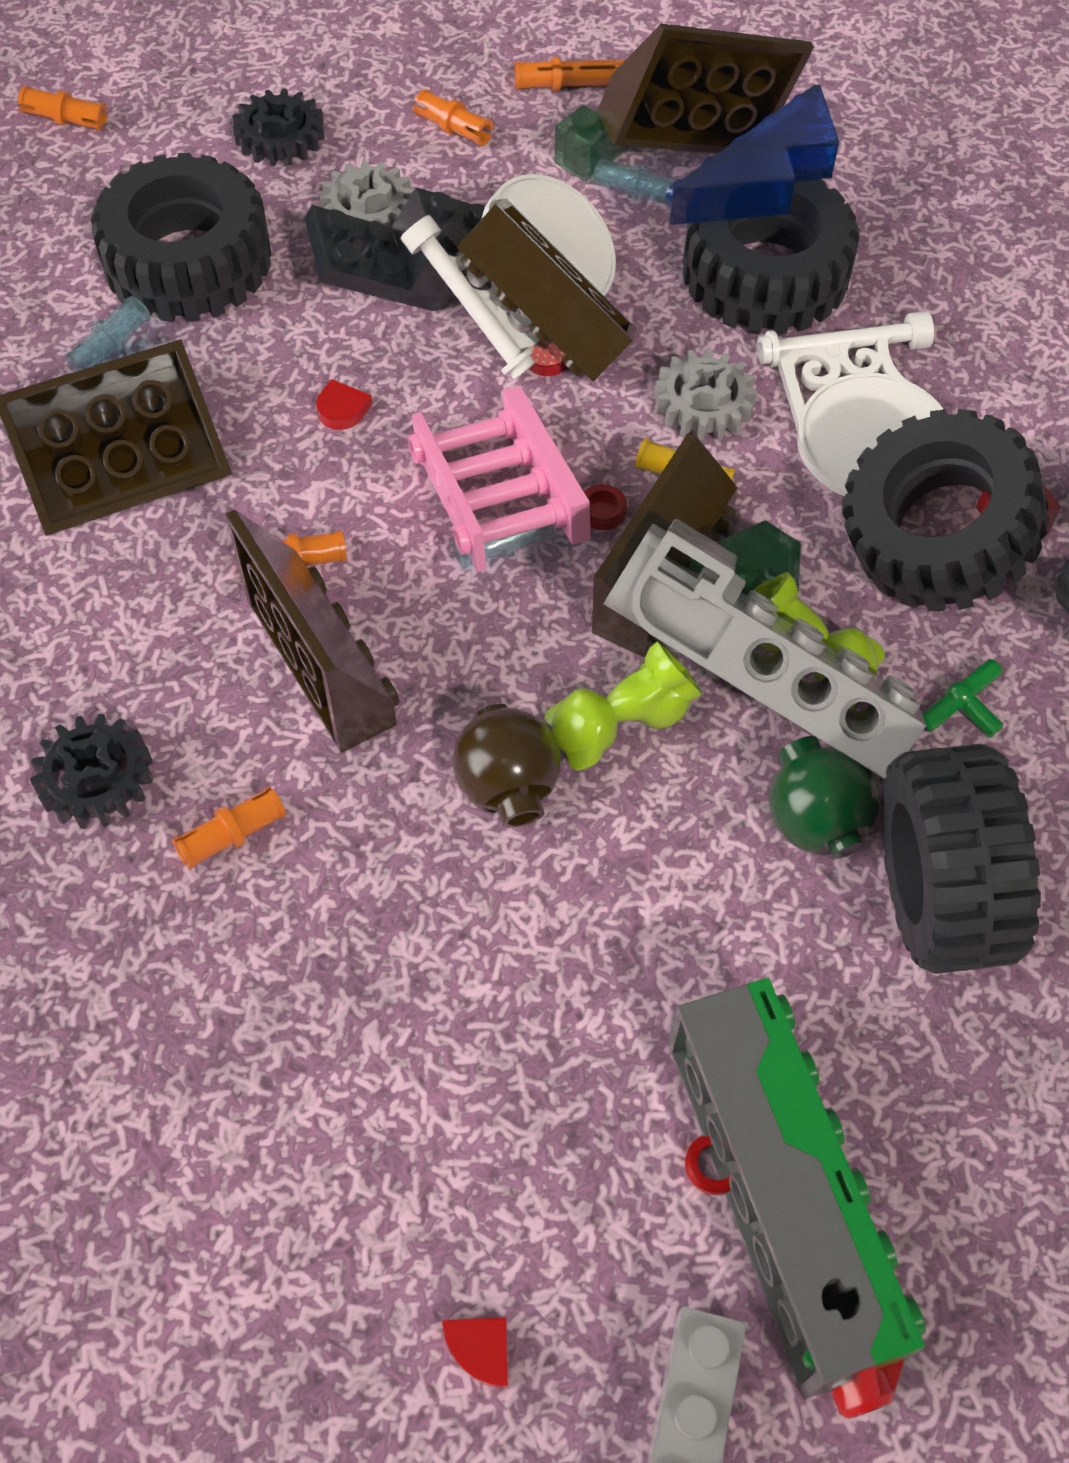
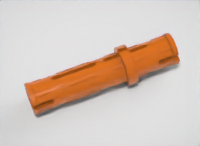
(560, 74)

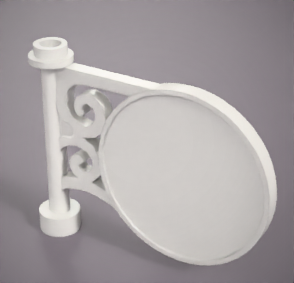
(563, 219)
(850, 409)

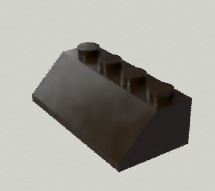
(547, 290)
(688, 490)

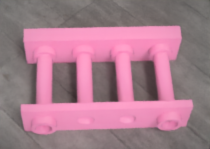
(532, 448)

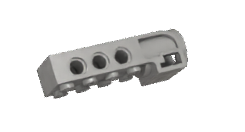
(721, 627)

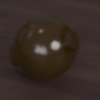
(507, 763)

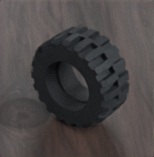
(189, 274)
(769, 288)
(936, 455)
(960, 858)

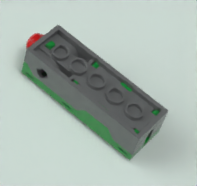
(796, 1197)

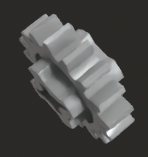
(367, 192)
(705, 394)

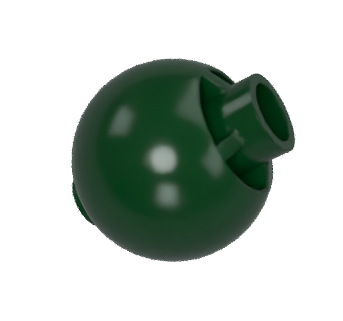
(823, 799)

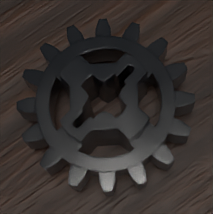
(278, 127)
(88, 787)

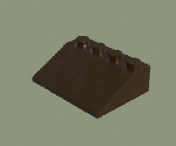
(699, 87)
(112, 437)
(312, 636)

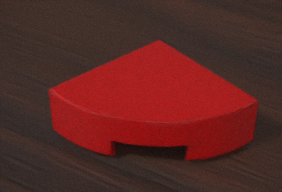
(479, 1348)

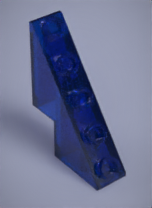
(760, 167)

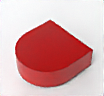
(342, 405)

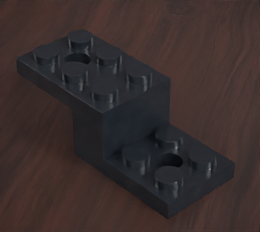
(376, 261)

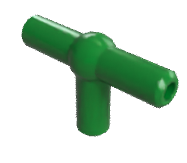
(962, 697)

